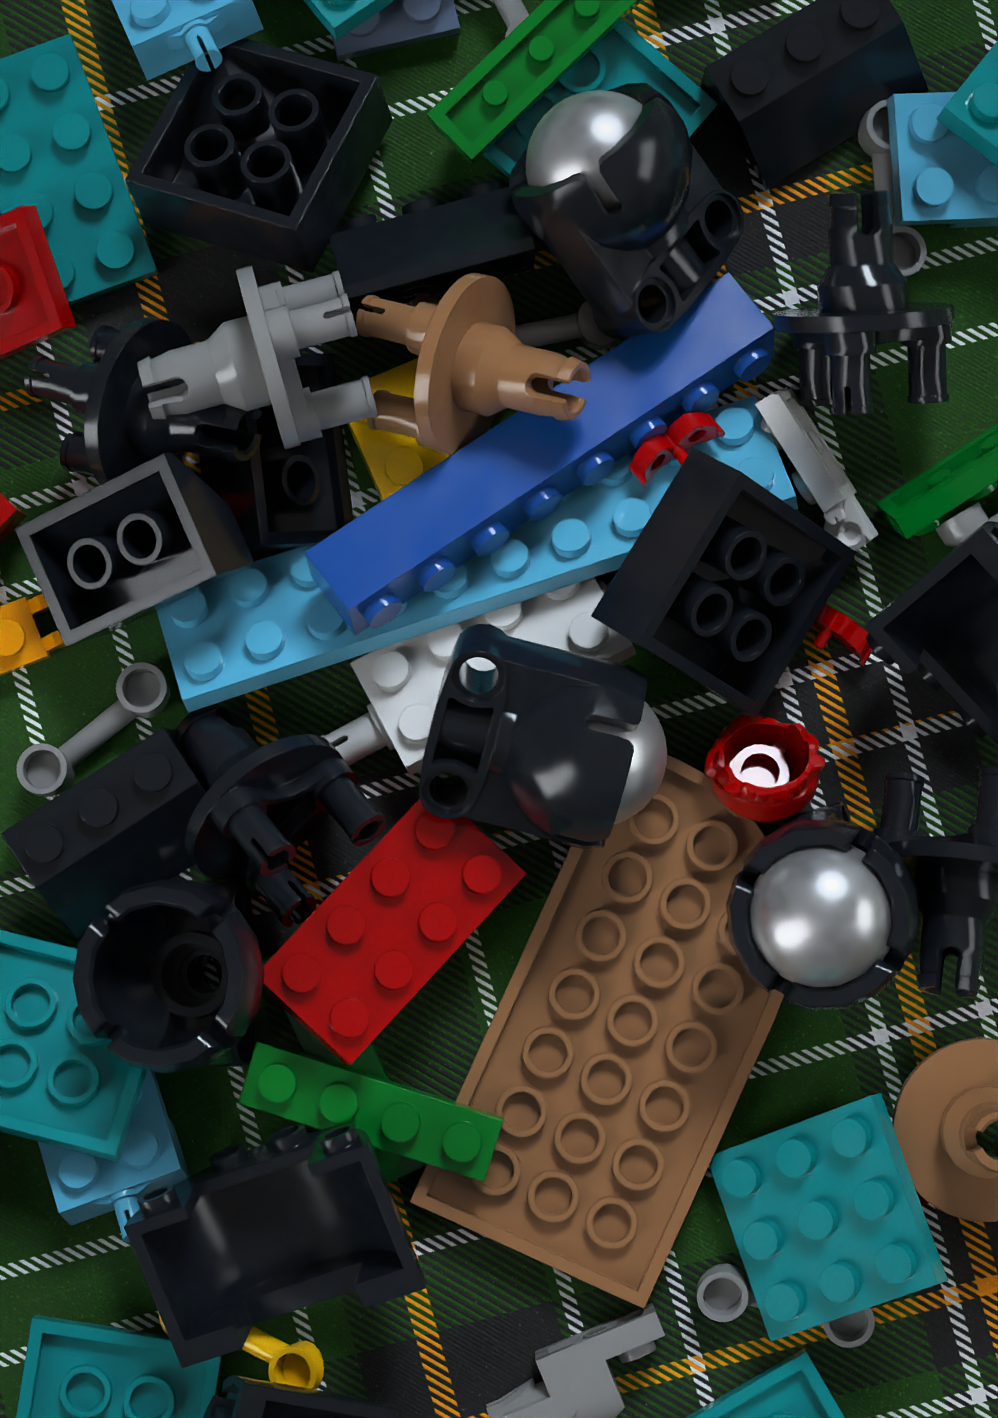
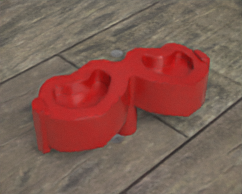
(680, 437)
(843, 629)

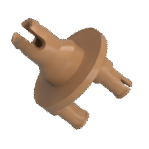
(466, 365)
(937, 1127)

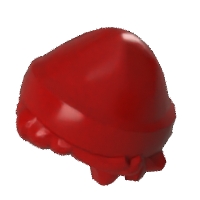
(764, 767)

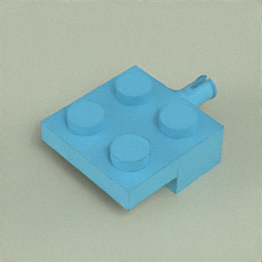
(180, 31)
(935, 170)
(94, 1185)

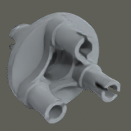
(254, 363)

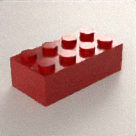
(388, 929)

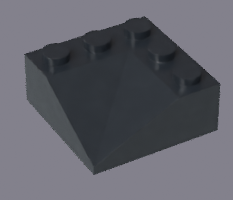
(261, 152)
(724, 581)

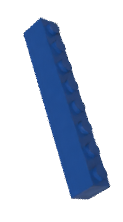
(534, 460)

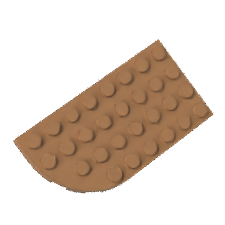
(617, 1048)

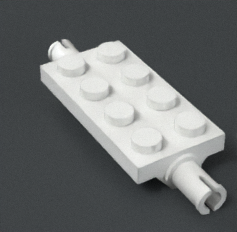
(408, 675)

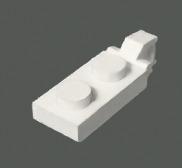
(817, 470)

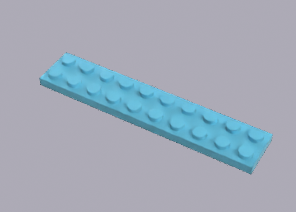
(280, 625)

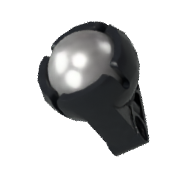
(626, 206)
(541, 740)
(823, 911)

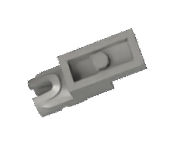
(578, 1373)

